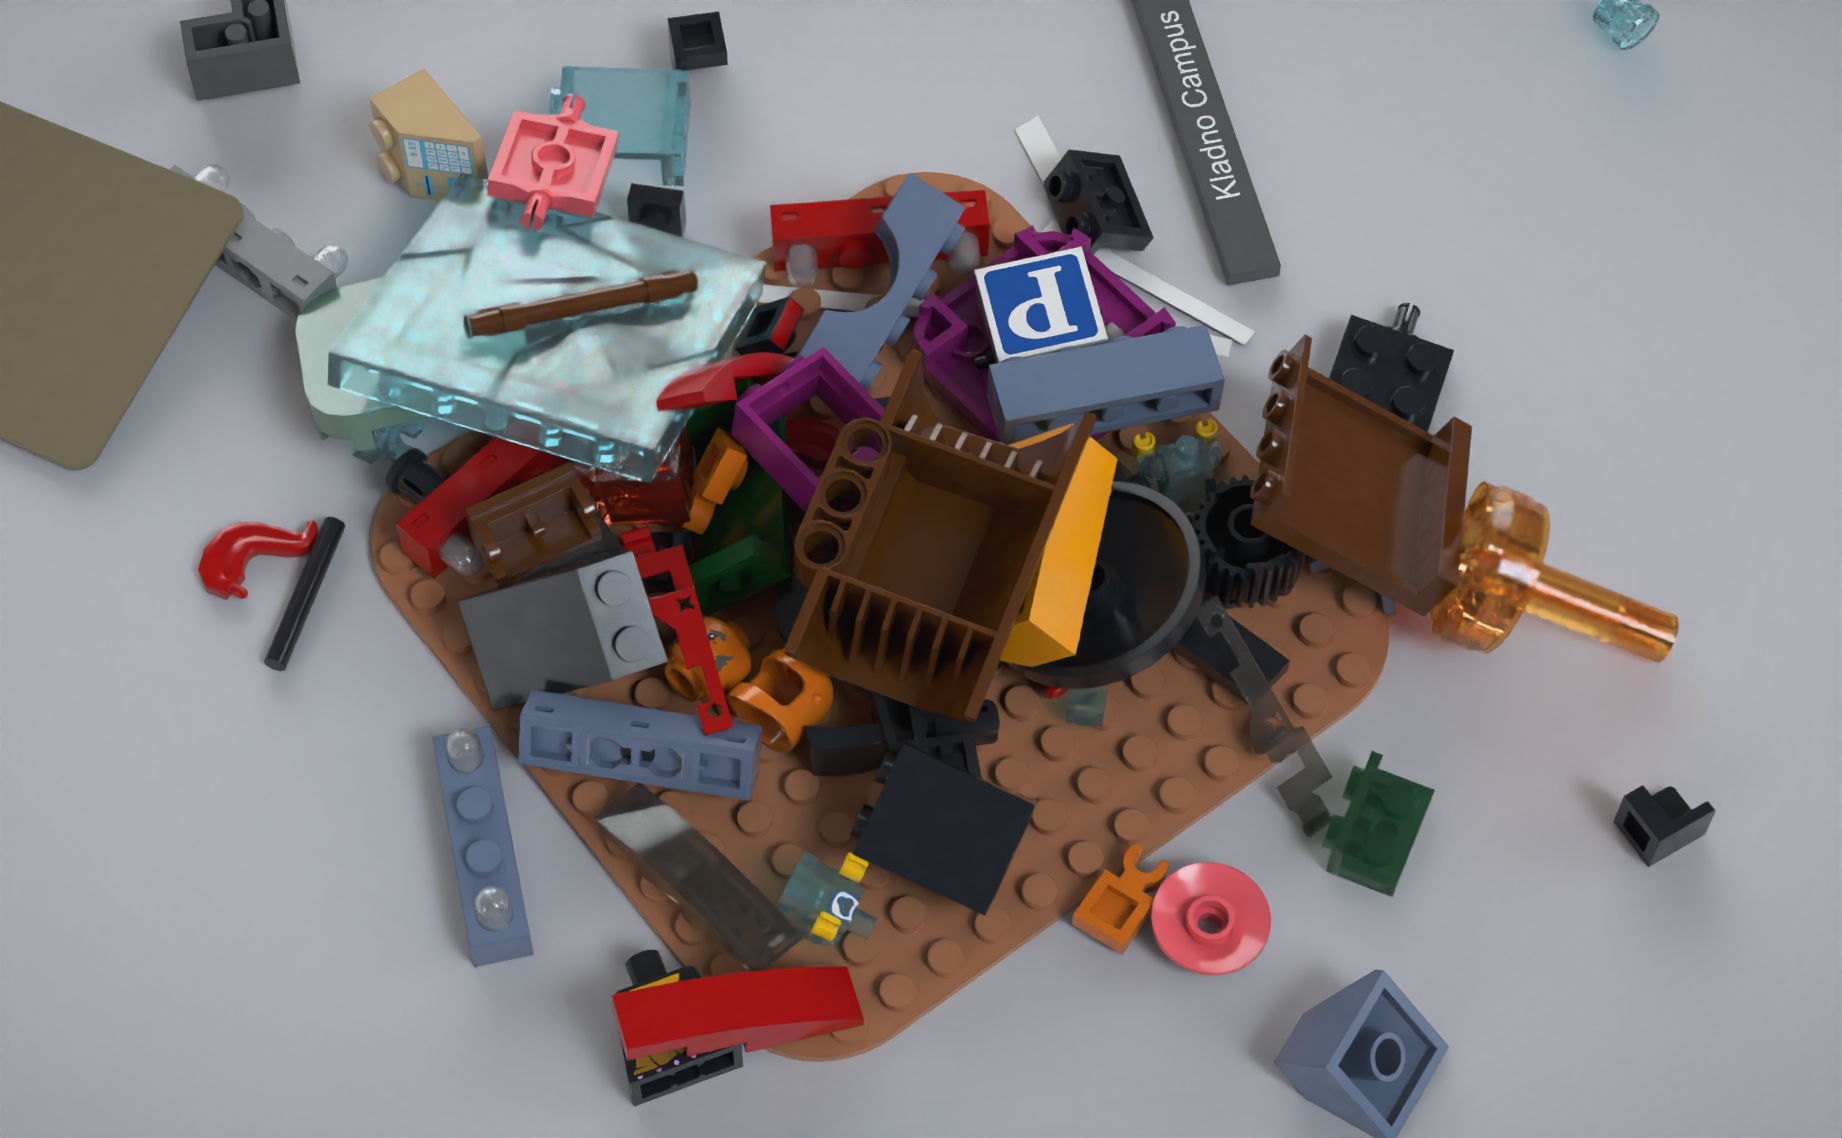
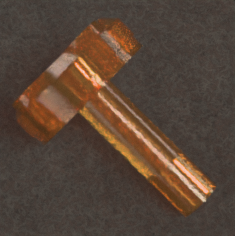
(1506, 575)

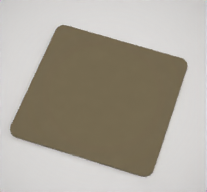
(91, 280)

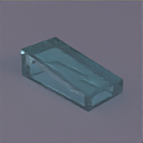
(1087, 706)

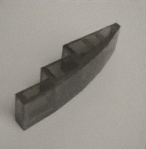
(698, 878)

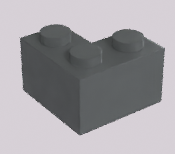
(241, 49)

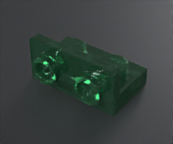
(1378, 828)

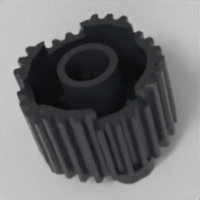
(1239, 558)

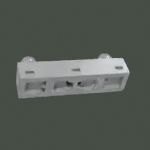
(269, 258)

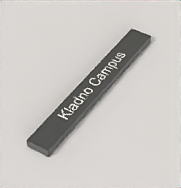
(1208, 141)

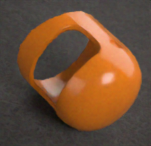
(783, 700)

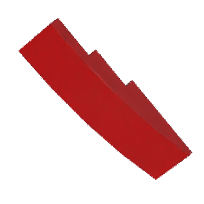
(736, 1009)

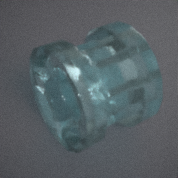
(1627, 20)

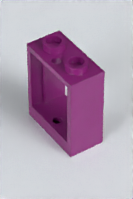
(795, 384)

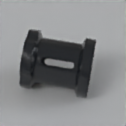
(413, 476)

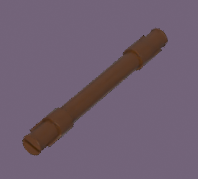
(516, 316)

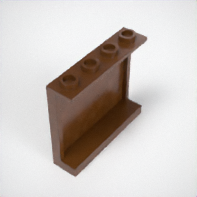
(1361, 485)

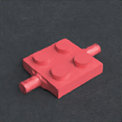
(553, 163)

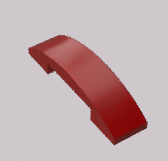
(716, 380)

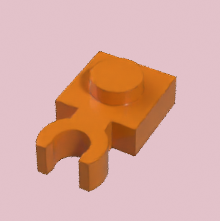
(718, 471)
(1119, 906)

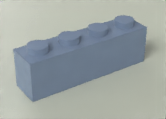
(1117, 381)

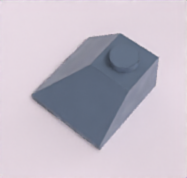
(1364, 1055)

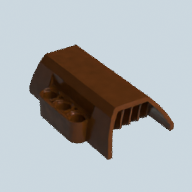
(929, 555)

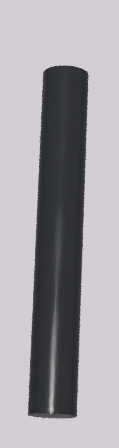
(304, 594)

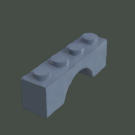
(913, 232)

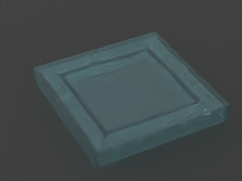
(559, 385)

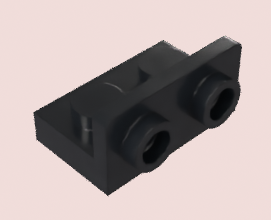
(1098, 200)

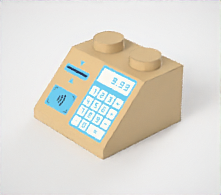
(424, 138)

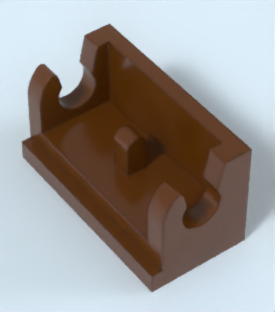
(533, 524)

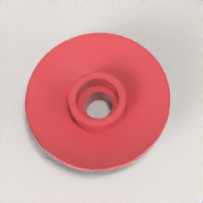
(1217, 895)

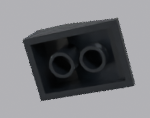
(563, 628)

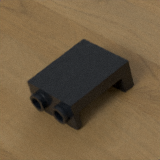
(942, 827)

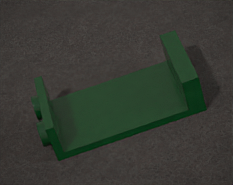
(751, 530)

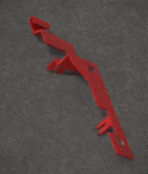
(688, 623)

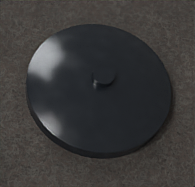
(1140, 594)

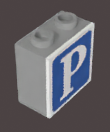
(1039, 305)

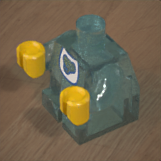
(1183, 468)
(825, 900)

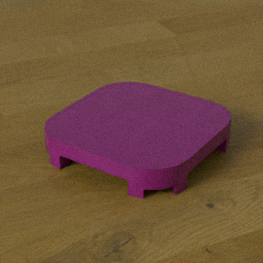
(953, 334)

